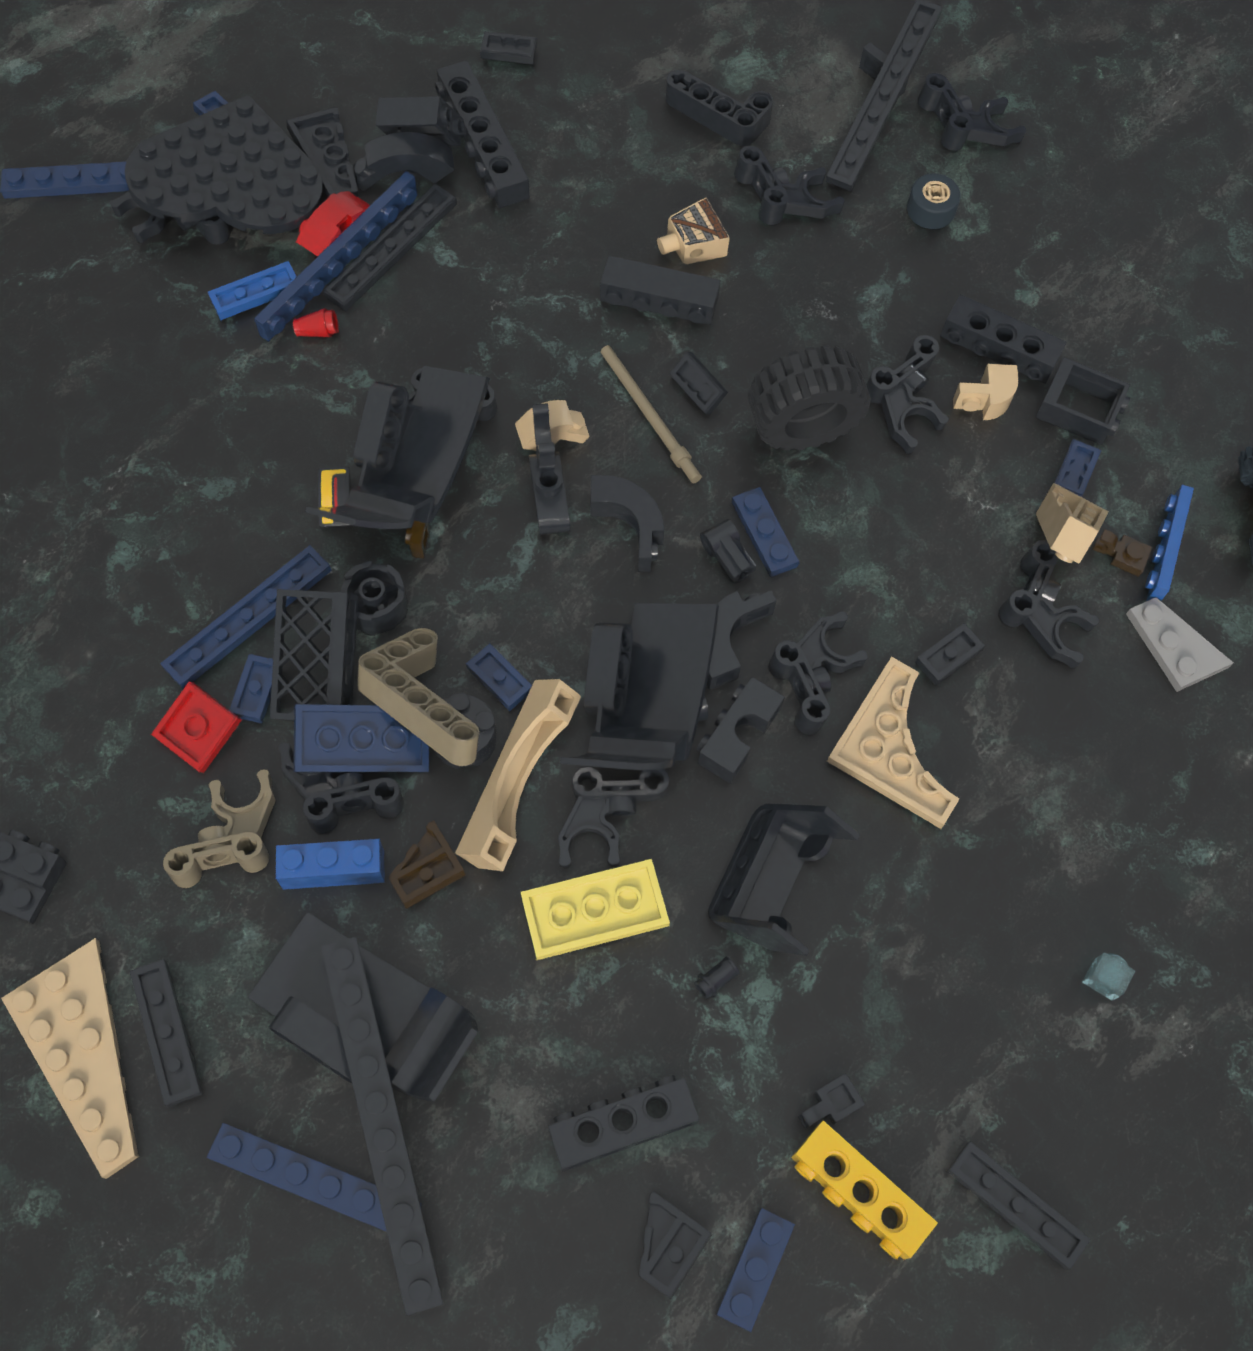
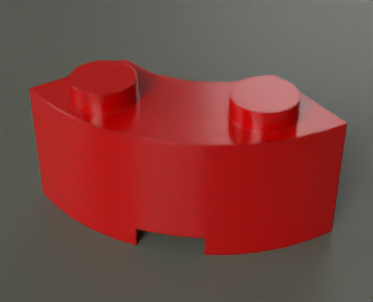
(330, 221)

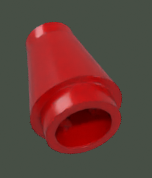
(317, 324)

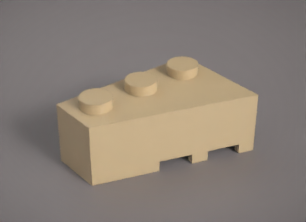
(1069, 523)

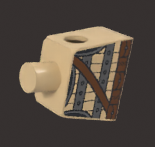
(695, 234)

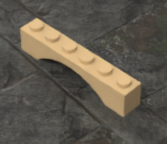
(491, 829)

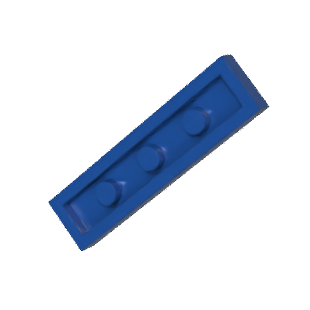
(1166, 553)

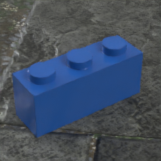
(330, 864)

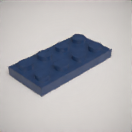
(354, 741)

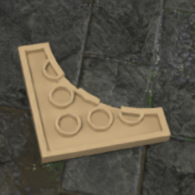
(881, 750)

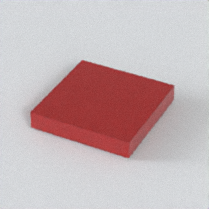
(196, 727)

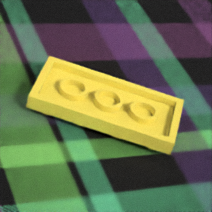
(594, 909)

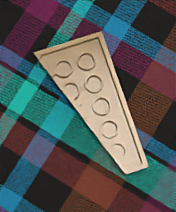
(75, 1043)

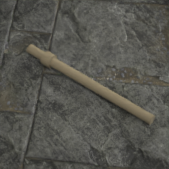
(679, 454)

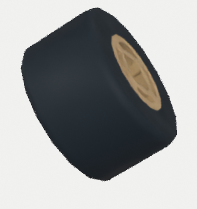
(933, 201)

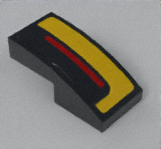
(333, 491)

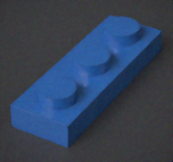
(251, 290)

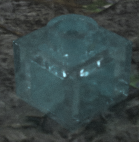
(1109, 975)

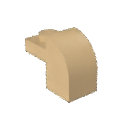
(990, 395)
(564, 425)

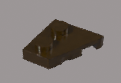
(426, 868)

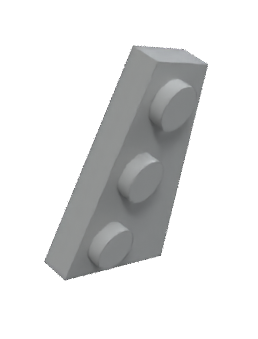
(1175, 645)

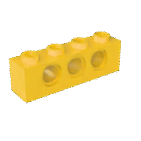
(913, 1222)

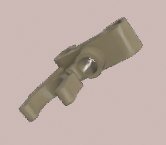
(225, 844)

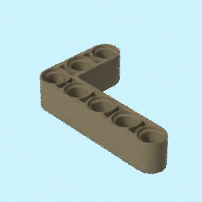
(389, 681)

